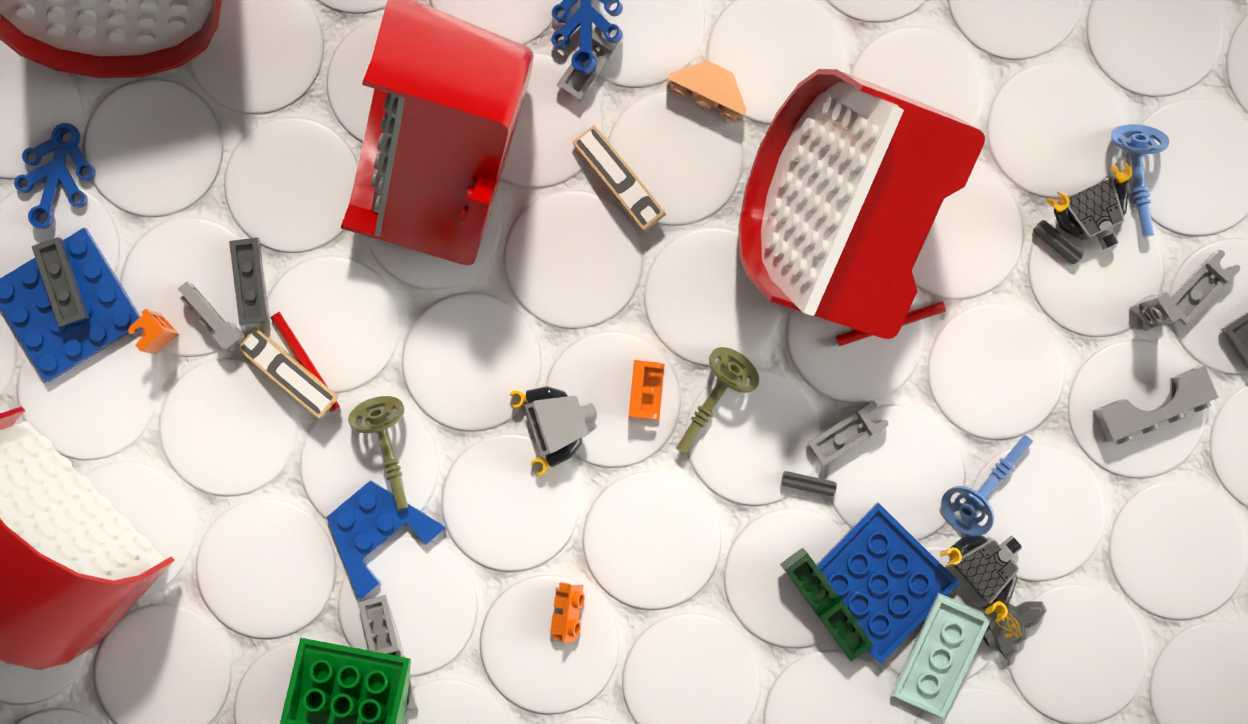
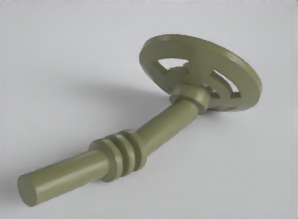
(727, 378)
(379, 424)

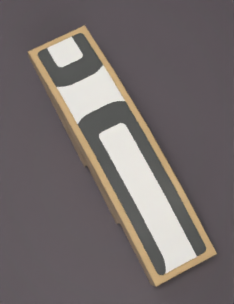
(619, 178)
(288, 373)

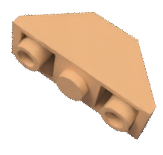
(710, 87)

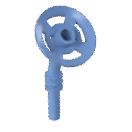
(1138, 147)
(973, 504)

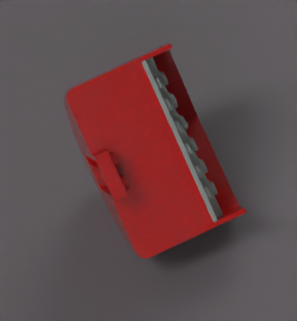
(436, 131)

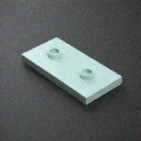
(941, 655)

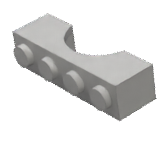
(1186, 392)

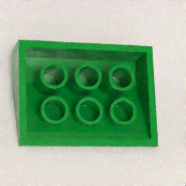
(345, 686)

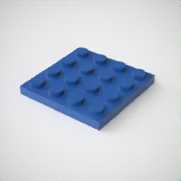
(33, 320)
(885, 579)

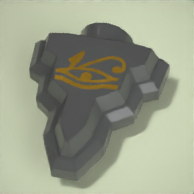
(1014, 627)

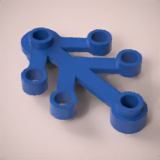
(584, 17)
(55, 172)

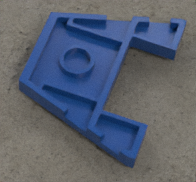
(367, 522)

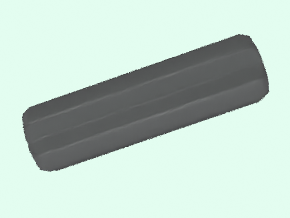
(1058, 242)
(808, 483)

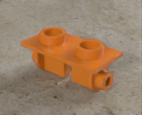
(571, 599)

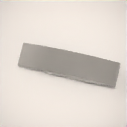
(383, 634)

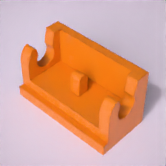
(156, 332)
(646, 390)

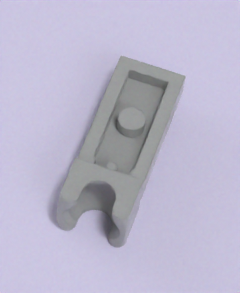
(578, 84)
(1203, 286)
(1156, 310)
(226, 333)
(846, 434)

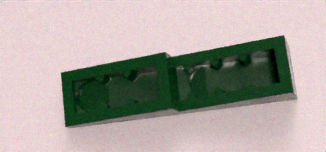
(826, 604)

